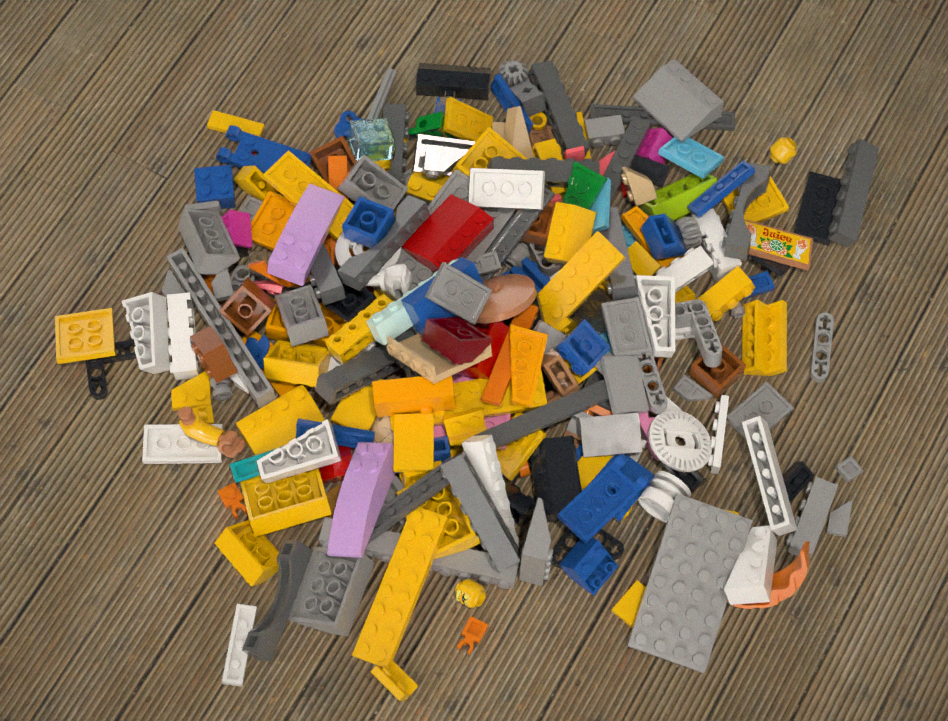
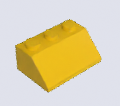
(423, 187)
(568, 232)
(296, 363)
(250, 555)

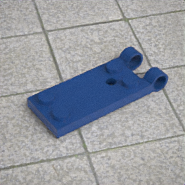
(268, 151)
(596, 506)

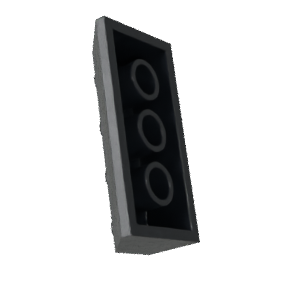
(463, 80)
(352, 304)
(555, 474)
(521, 506)

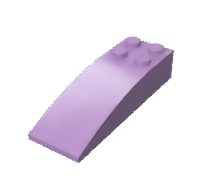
(304, 234)
(361, 499)

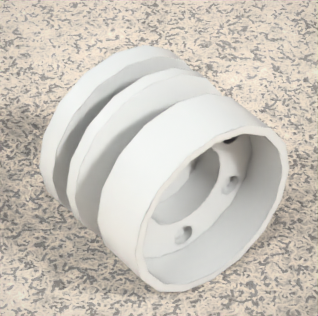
(661, 494)

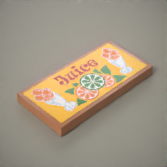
(780, 245)

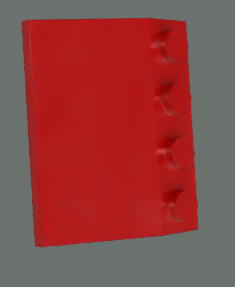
(449, 233)

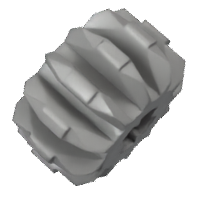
(513, 72)
(689, 231)

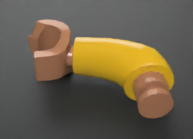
(198, 429)

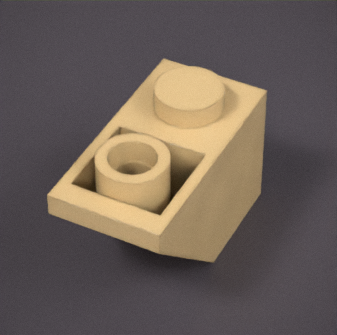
(639, 186)

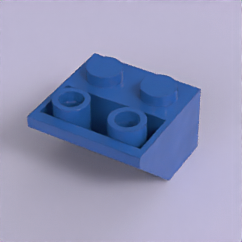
(663, 237)
(589, 565)

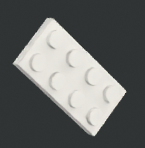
(506, 188)
(172, 446)

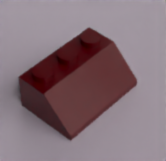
(455, 339)

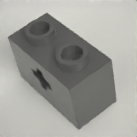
(529, 97)

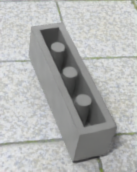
(813, 516)

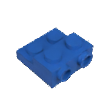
(583, 348)

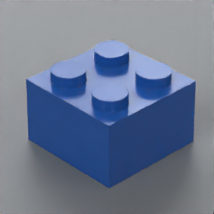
(215, 184)
(368, 222)

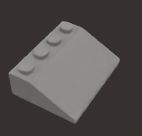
(679, 101)
(536, 552)
(331, 592)

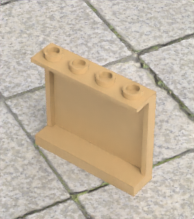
(426, 360)

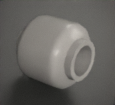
(518, 254)

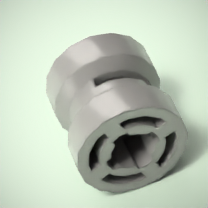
(221, 390)

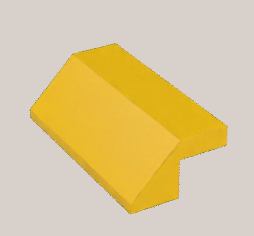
(764, 338)

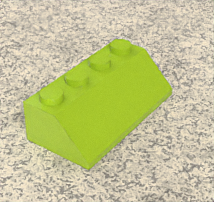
(677, 196)

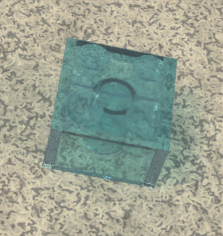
(372, 139)

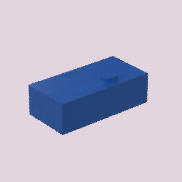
(421, 308)

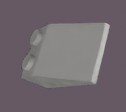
(372, 183)
(301, 315)

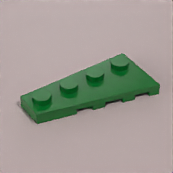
(583, 186)

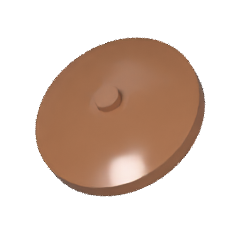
(509, 297)

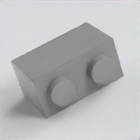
(604, 131)

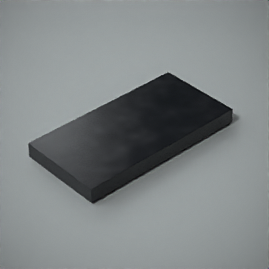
(817, 207)

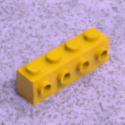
(355, 334)

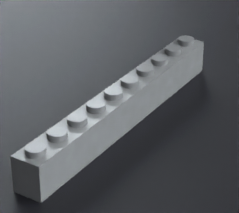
(209, 310)
(465, 564)

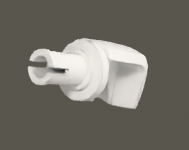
(392, 278)

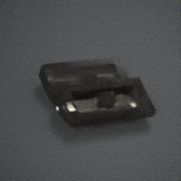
(592, 311)

